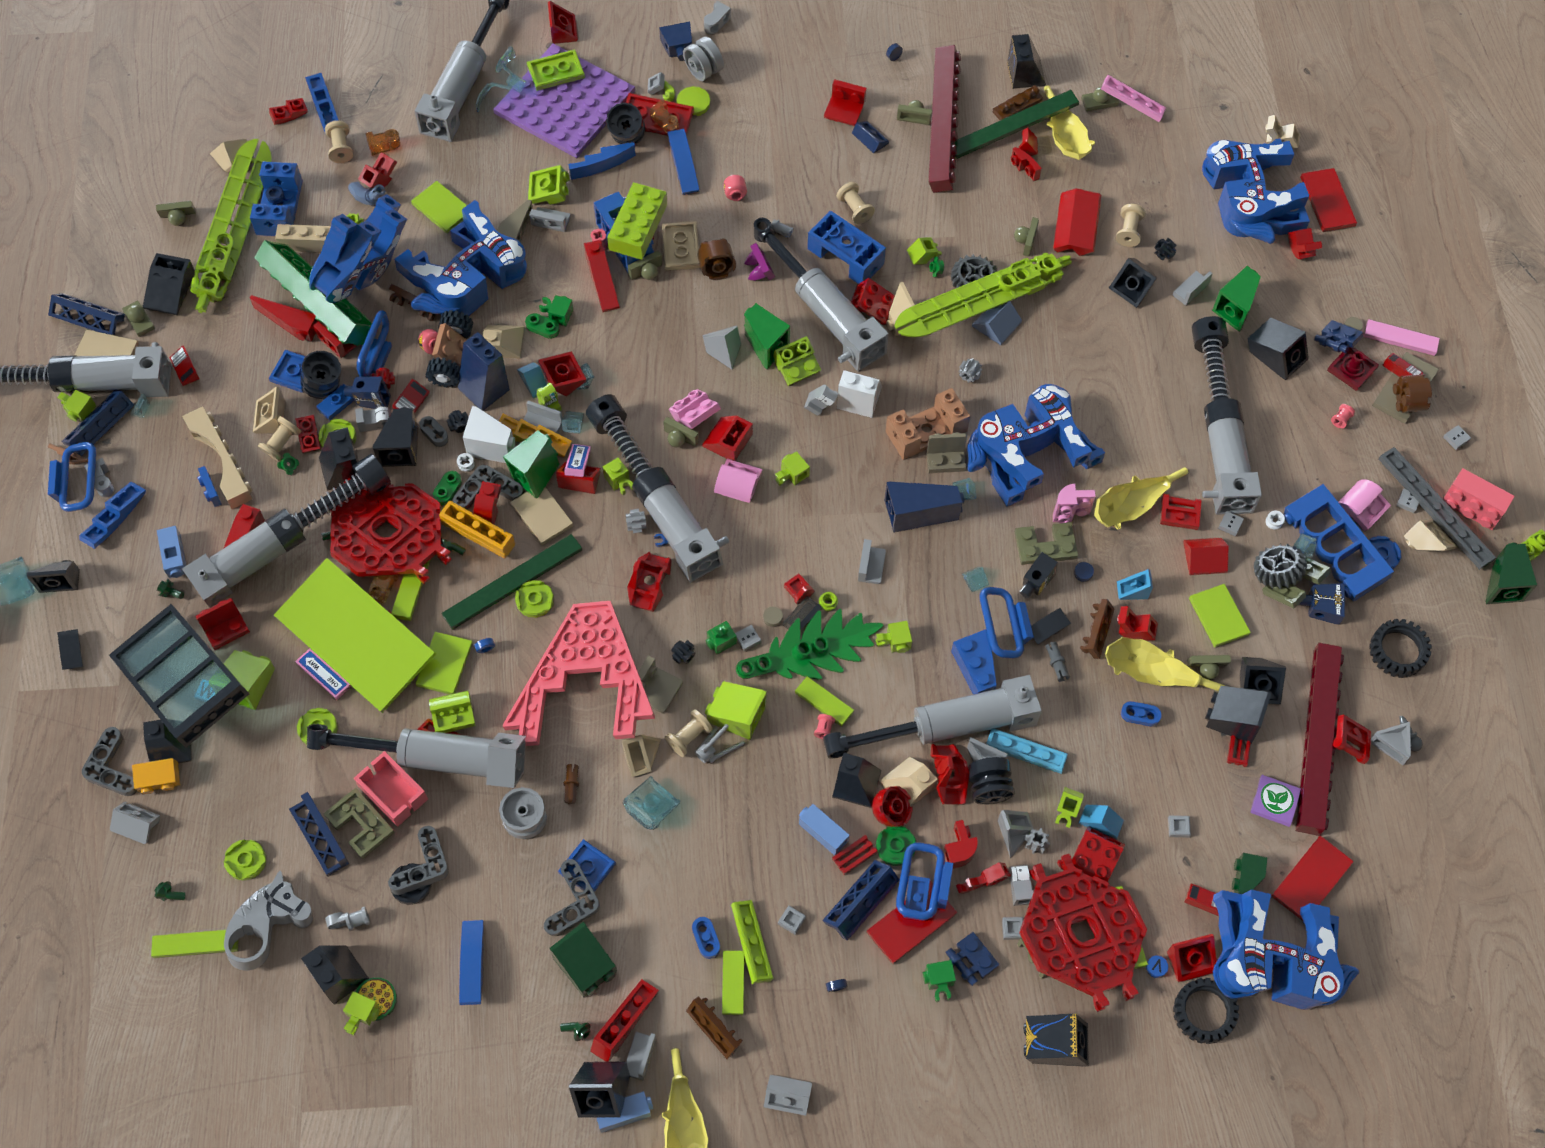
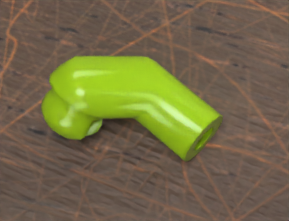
(669, 92)

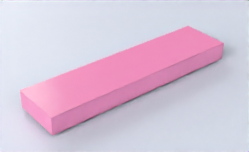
(1133, 98)
(1401, 337)

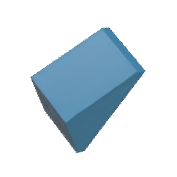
(532, 378)
(1136, 586)
(1102, 819)

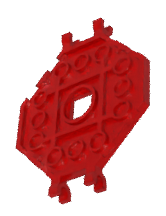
(406, 550)
(1112, 916)

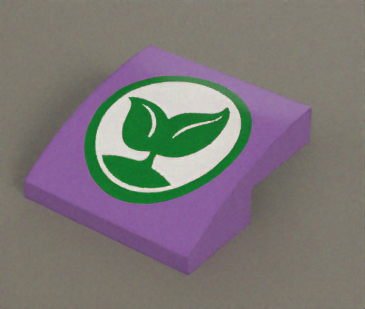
(1275, 800)

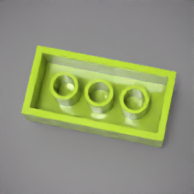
(637, 221)

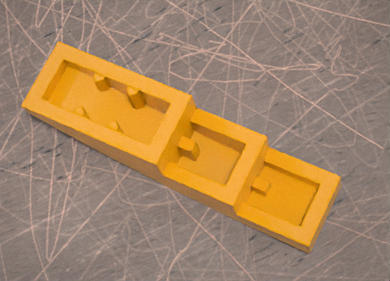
(522, 430)

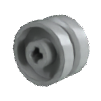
(703, 58)
(523, 813)

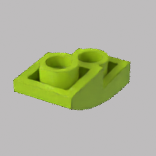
(1535, 544)

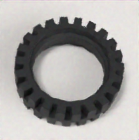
(1413, 633)
(1194, 1032)

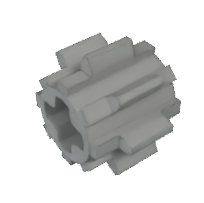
(970, 370)
(636, 521)
(1038, 836)

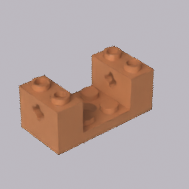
(944, 418)

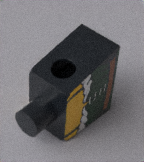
(1039, 575)

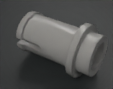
(781, 228)

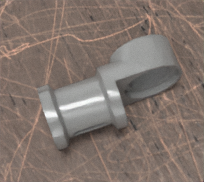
(352, 920)

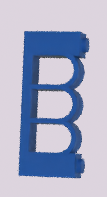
(1355, 584)

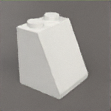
(858, 393)
(487, 437)

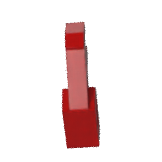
(989, 877)

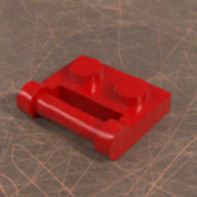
(1180, 516)
(1356, 734)

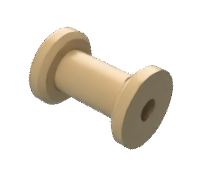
(340, 151)
(849, 194)
(1128, 235)
(279, 438)
(688, 733)

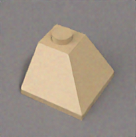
(901, 302)
(505, 339)
(1428, 536)
(912, 777)

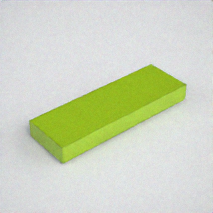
(824, 701)
(733, 983)

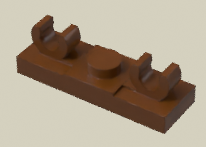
(1018, 103)
(401, 294)
(1099, 628)
(713, 1027)

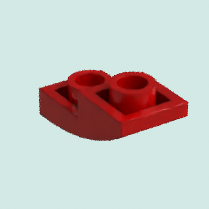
(293, 109)
(1025, 161)
(309, 435)

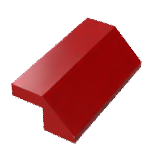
(1077, 221)

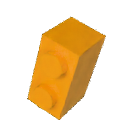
(156, 775)

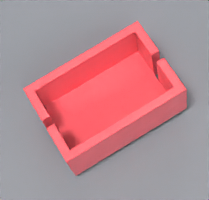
(1478, 499)
(391, 789)

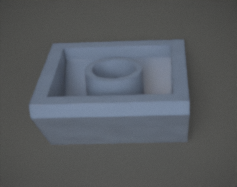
(998, 322)

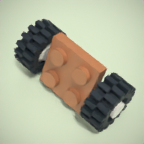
(448, 348)

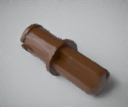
(571, 784)

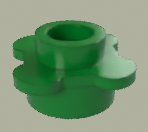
(936, 266)
(283, 463)

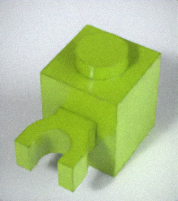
(923, 251)
(77, 406)
(792, 468)
(617, 475)
(897, 636)
(1069, 805)
(360, 1010)

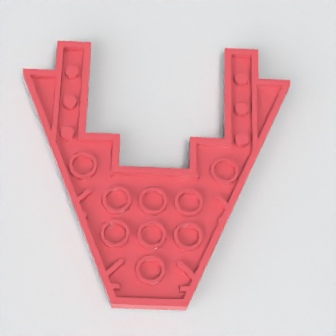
(585, 643)

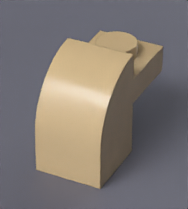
(1286, 133)

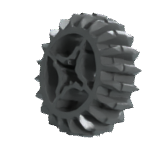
(973, 268)
(1280, 566)

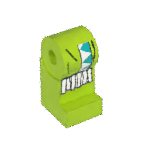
(548, 396)

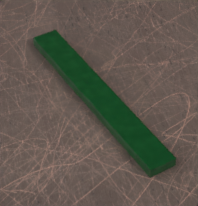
(1016, 123)
(511, 581)

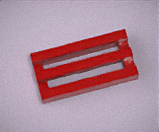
(1237, 761)
(864, 839)

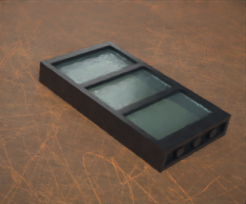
(178, 675)

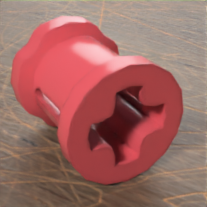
(596, 235)
(1341, 418)
(824, 725)

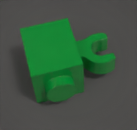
(559, 309)
(721, 637)
(939, 977)

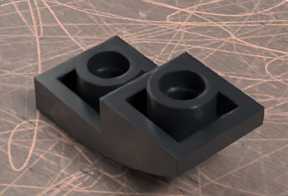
(1049, 625)
(70, 649)

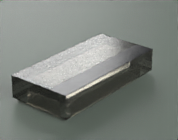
(804, 611)

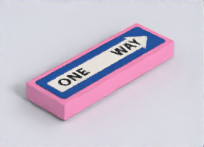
(577, 460)
(323, 674)

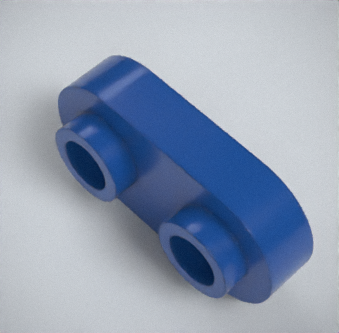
(1140, 713)
(706, 938)

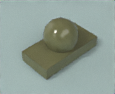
(1098, 100)
(914, 113)
(176, 211)
(1027, 235)
(646, 267)
(138, 318)
(679, 433)
(1209, 664)

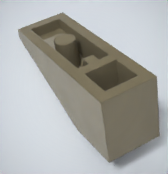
(516, 223)

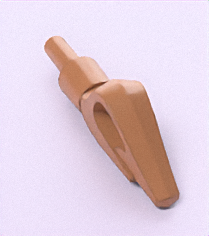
(60, 450)

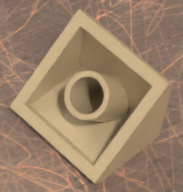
(268, 411)

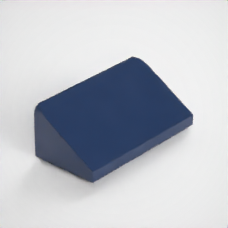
(869, 136)

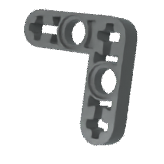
(476, 479)
(101, 765)
(427, 869)
(579, 905)

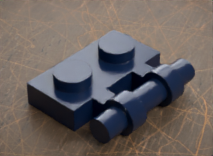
(1339, 336)
(976, 954)

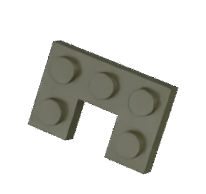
(1060, 549)
(1292, 595)
(375, 827)

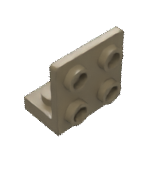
(946, 453)
(659, 685)

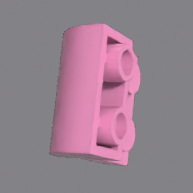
(694, 409)
(737, 480)
(1073, 502)
(1364, 503)

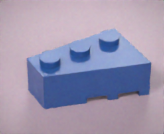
(976, 661)

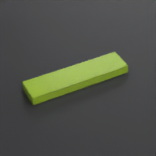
(407, 596)
(752, 942)
(189, 944)

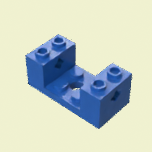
(605, 214)
(268, 215)
(862, 254)

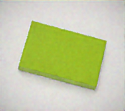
(555, 70)
(440, 206)
(1219, 615)
(446, 667)

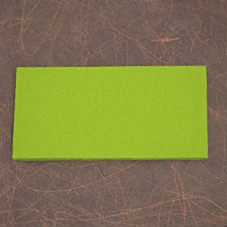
(354, 635)

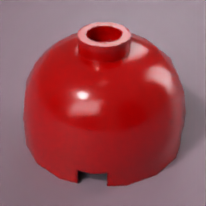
(892, 806)

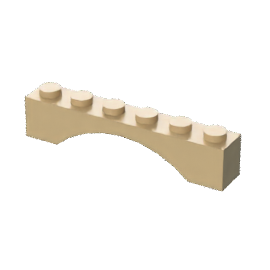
(232, 485)

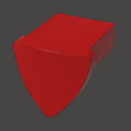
(1029, 142)
(798, 588)

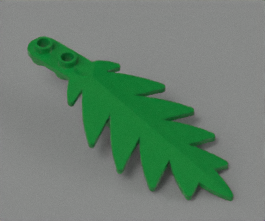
(813, 648)

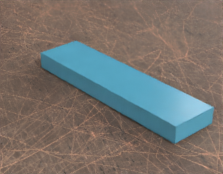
(1027, 750)

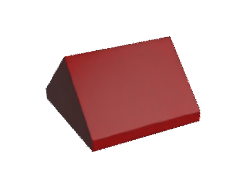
(562, 24)
(563, 372)
(586, 484)
(1206, 556)
(1193, 957)

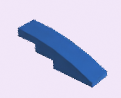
(321, 99)
(608, 158)
(683, 161)
(115, 512)
(471, 962)

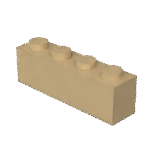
(302, 237)

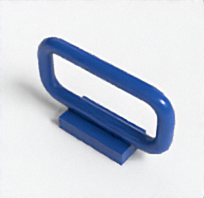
(374, 351)
(59, 477)
(1018, 618)
(940, 883)

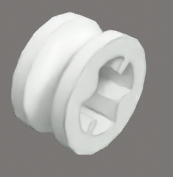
(466, 467)
(1269, 520)

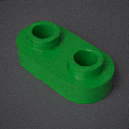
(540, 326)
(447, 486)

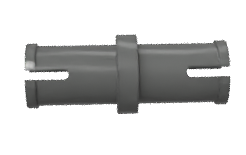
(1057, 661)

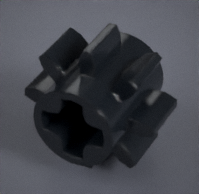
(1165, 249)
(457, 421)
(683, 652)

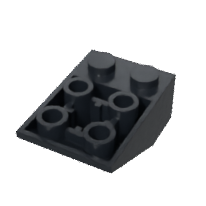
(168, 283)

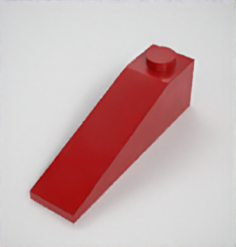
(601, 275)
(295, 321)
(244, 522)
(623, 1021)

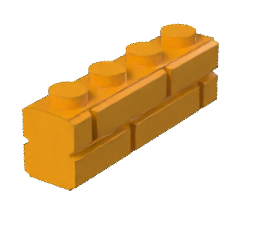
(477, 529)

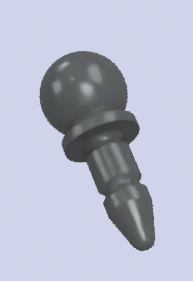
(1416, 742)

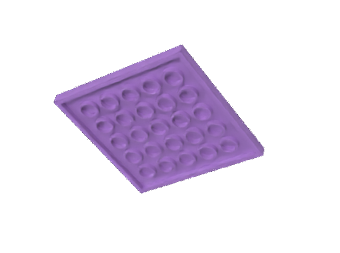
(566, 113)

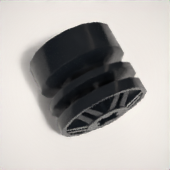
(621, 116)
(320, 374)
(991, 780)

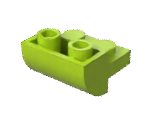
(796, 361)
(452, 712)

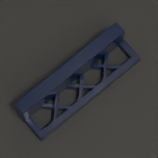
(89, 309)
(99, 420)
(322, 828)
(864, 900)

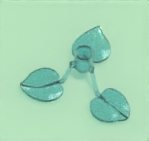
(514, 81)

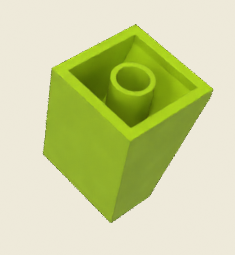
(252, 673)
(738, 707)

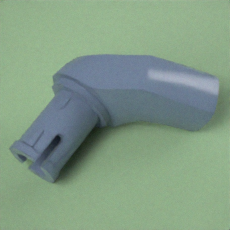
(364, 195)

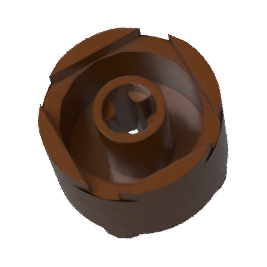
(716, 259)
(1412, 393)

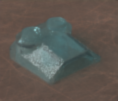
(14, 582)
(650, 804)

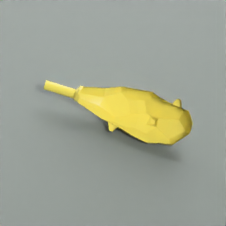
(1072, 133)
(1126, 500)
(1149, 664)
(679, 1127)

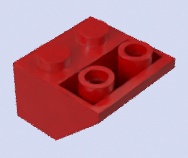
(729, 437)

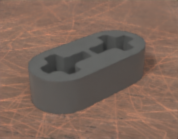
(436, 428)

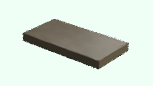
(1387, 400)

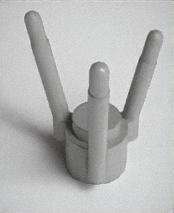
(706, 750)

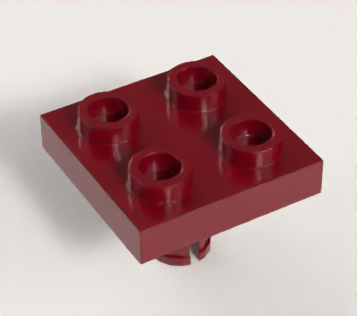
(1353, 368)

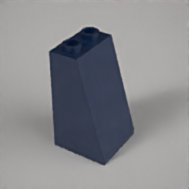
(482, 372)
(921, 504)

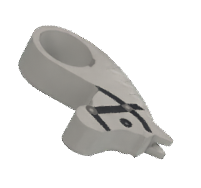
(259, 913)

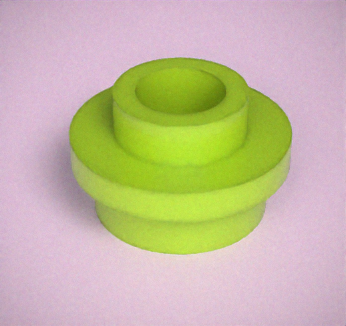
(828, 596)

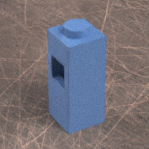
(171, 551)
(823, 829)
(634, 1109)

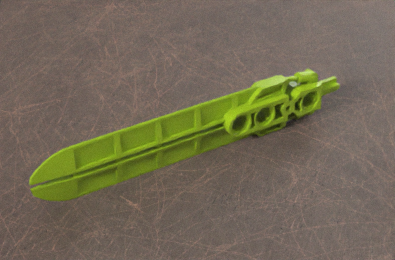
(214, 269)
(981, 295)

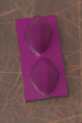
(763, 269)

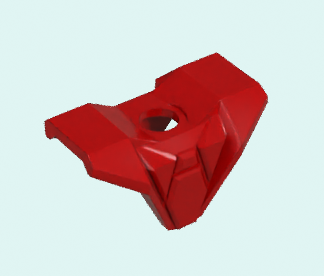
(644, 595)
(948, 759)

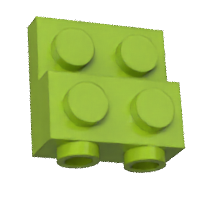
(548, 185)

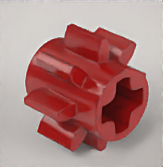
(387, 376)

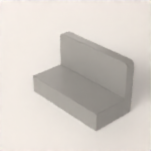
(549, 219)
(1192, 287)
(544, 416)
(871, 563)
(133, 822)
(640, 1055)
(787, 1095)

